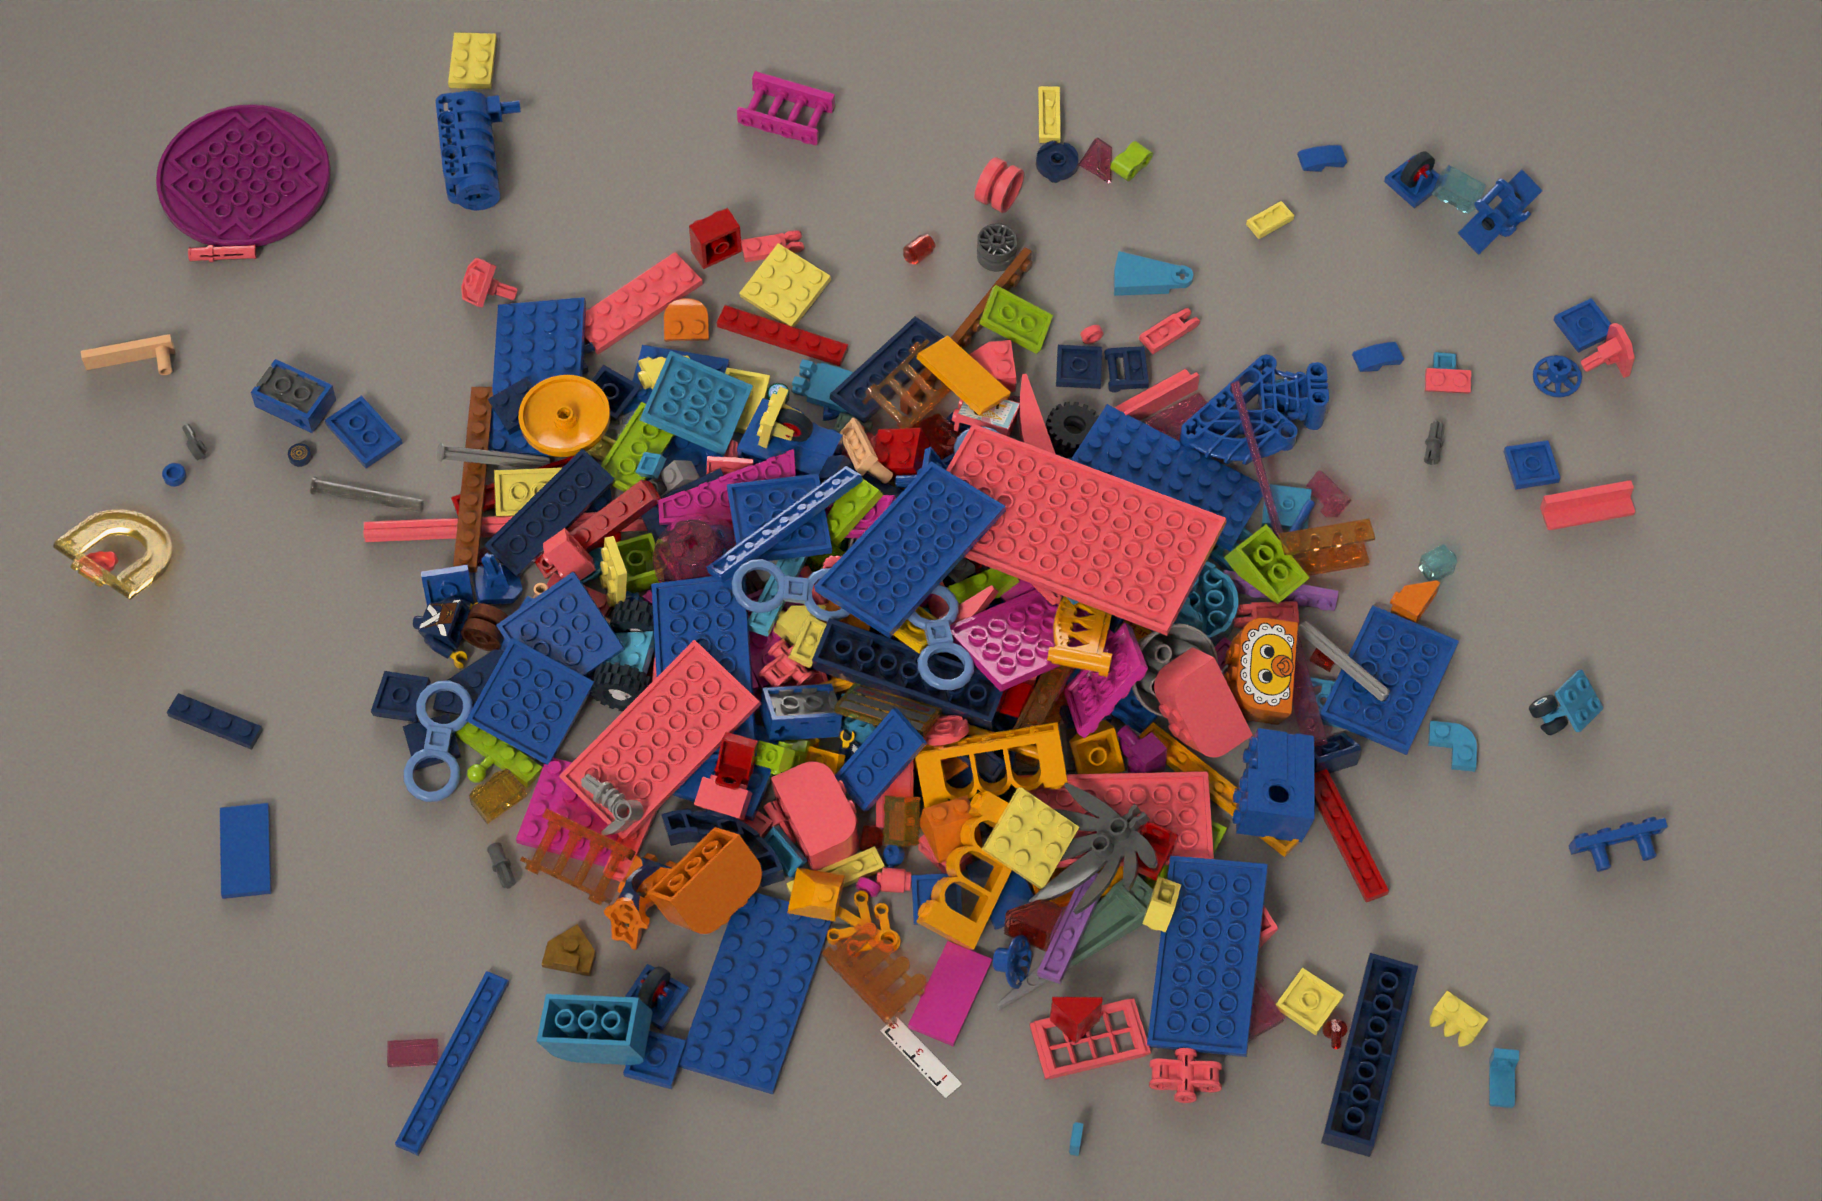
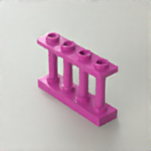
(790, 91)

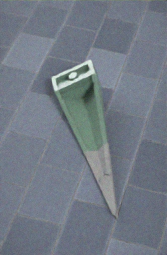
(1111, 920)

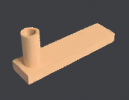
(158, 347)
(862, 452)

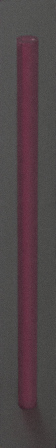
(1256, 457)

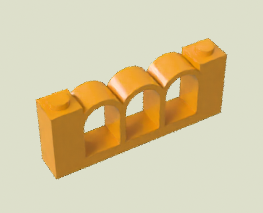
(1051, 771)
(936, 913)

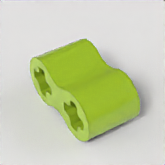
(1131, 161)

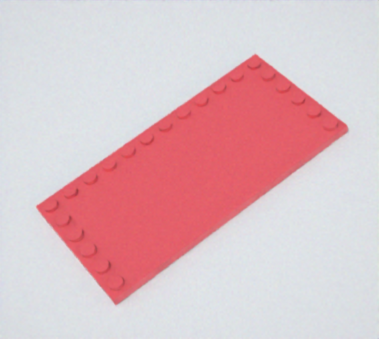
(1086, 530)

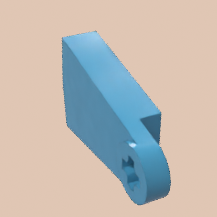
(1148, 276)

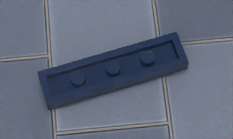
(214, 721)

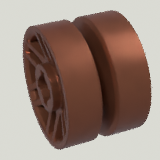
(481, 627)

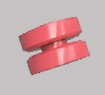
(999, 184)

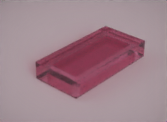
(412, 1052)

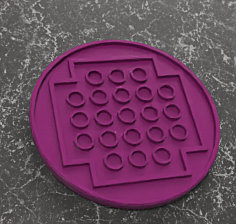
(243, 176)

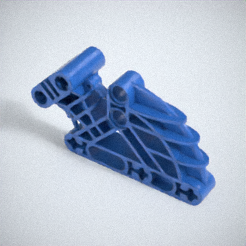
(1303, 396)

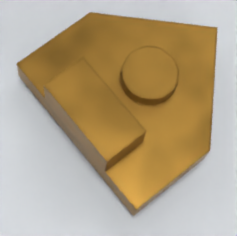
(570, 952)

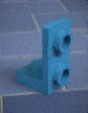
(1502, 1077)

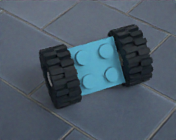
(624, 675)

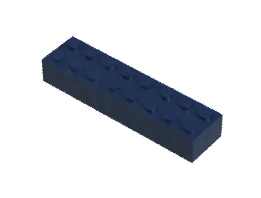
(893, 668)
(1369, 1055)

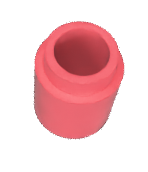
(894, 880)

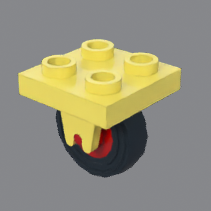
(783, 421)

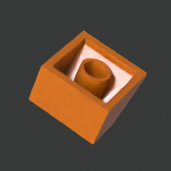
(943, 826)

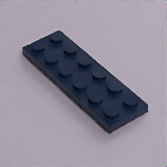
(876, 368)
(549, 512)

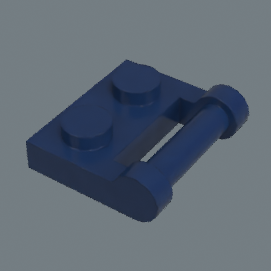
(1134, 368)

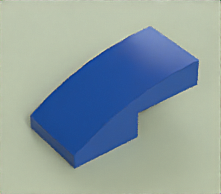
(1318, 157)
(1378, 355)

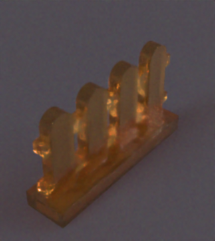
(878, 985)

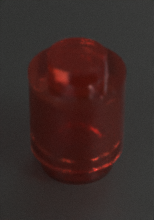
(919, 249)

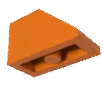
(1414, 600)

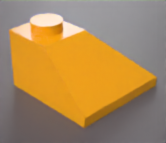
(1098, 751)
(816, 894)

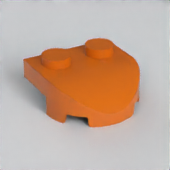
(686, 321)

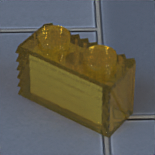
(497, 795)
(901, 820)

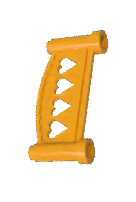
(1087, 656)

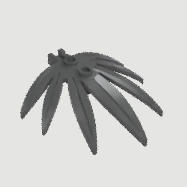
(1114, 839)

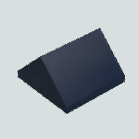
(617, 389)
(1336, 755)

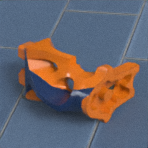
(630, 906)

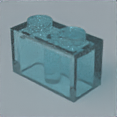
(1458, 189)

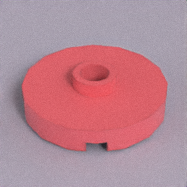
(947, 730)

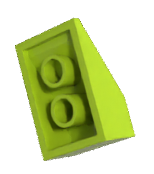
(1265, 566)

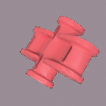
(783, 668)
(1193, 1075)

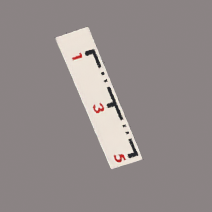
(921, 1058)

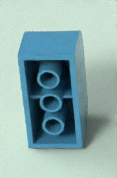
(595, 1028)

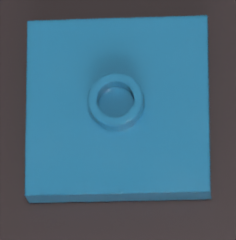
(1288, 504)

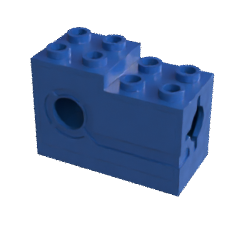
(808, 455)
(1276, 786)

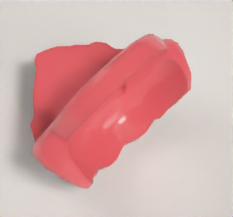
(105, 559)

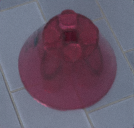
(691, 546)

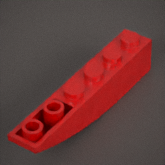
(610, 520)

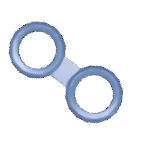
(789, 589)
(941, 640)
(437, 741)

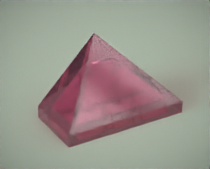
(1098, 160)

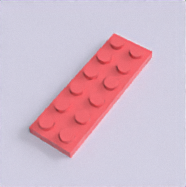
(639, 301)

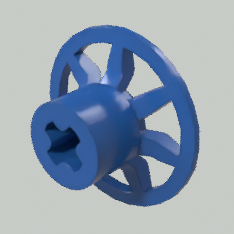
(1558, 372)
(1010, 960)

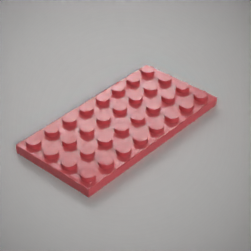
(664, 734)
(1168, 798)

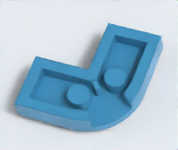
(1459, 739)

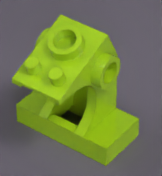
(781, 756)

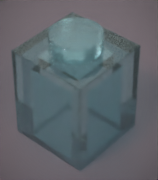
(1438, 563)

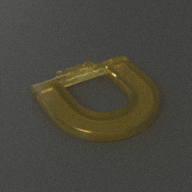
(118, 522)

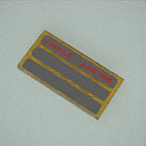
(874, 705)

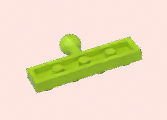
(497, 753)

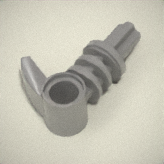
(615, 802)

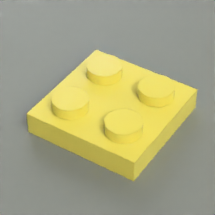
(1309, 1001)

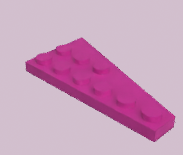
(713, 497)

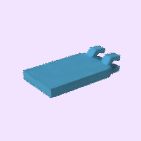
(822, 382)

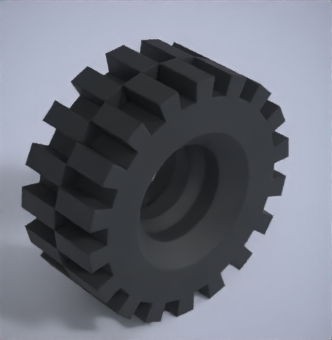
(1069, 415)

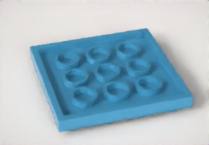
(696, 403)

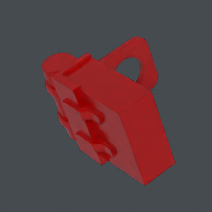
(735, 761)
(1163, 845)

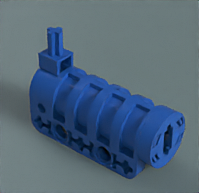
(473, 146)

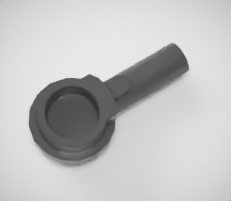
(196, 447)

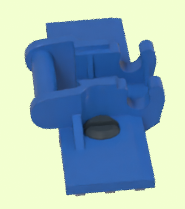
(1505, 216)

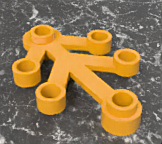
(885, 933)

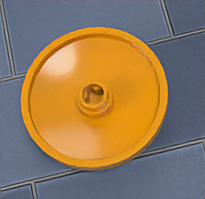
(564, 415)

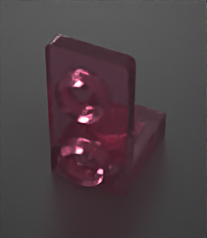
(1328, 494)

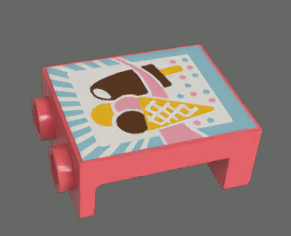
(1001, 417)

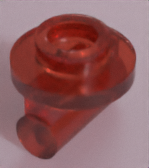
(871, 837)
(1335, 1030)

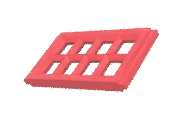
(1134, 1027)

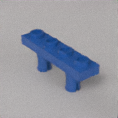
(1627, 832)

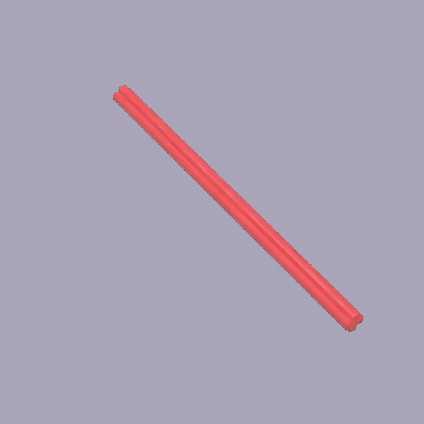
(447, 528)

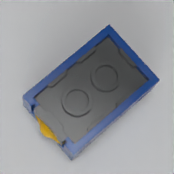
(293, 396)
(800, 712)

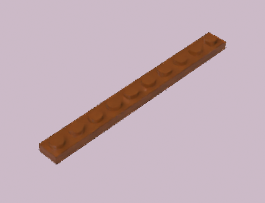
(964, 333)
(473, 481)

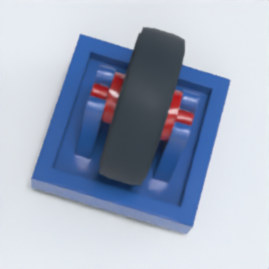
(1414, 179)
(659, 993)

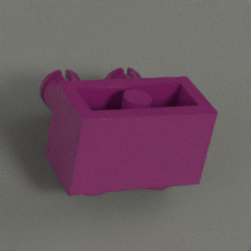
(1144, 754)

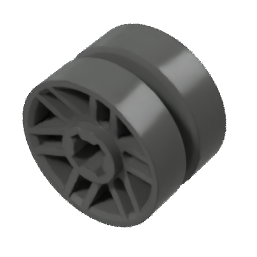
(996, 247)

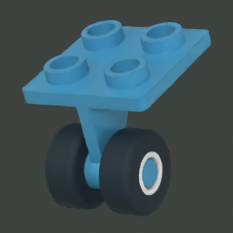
(1576, 700)

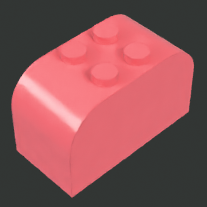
(1200, 704)
(818, 813)

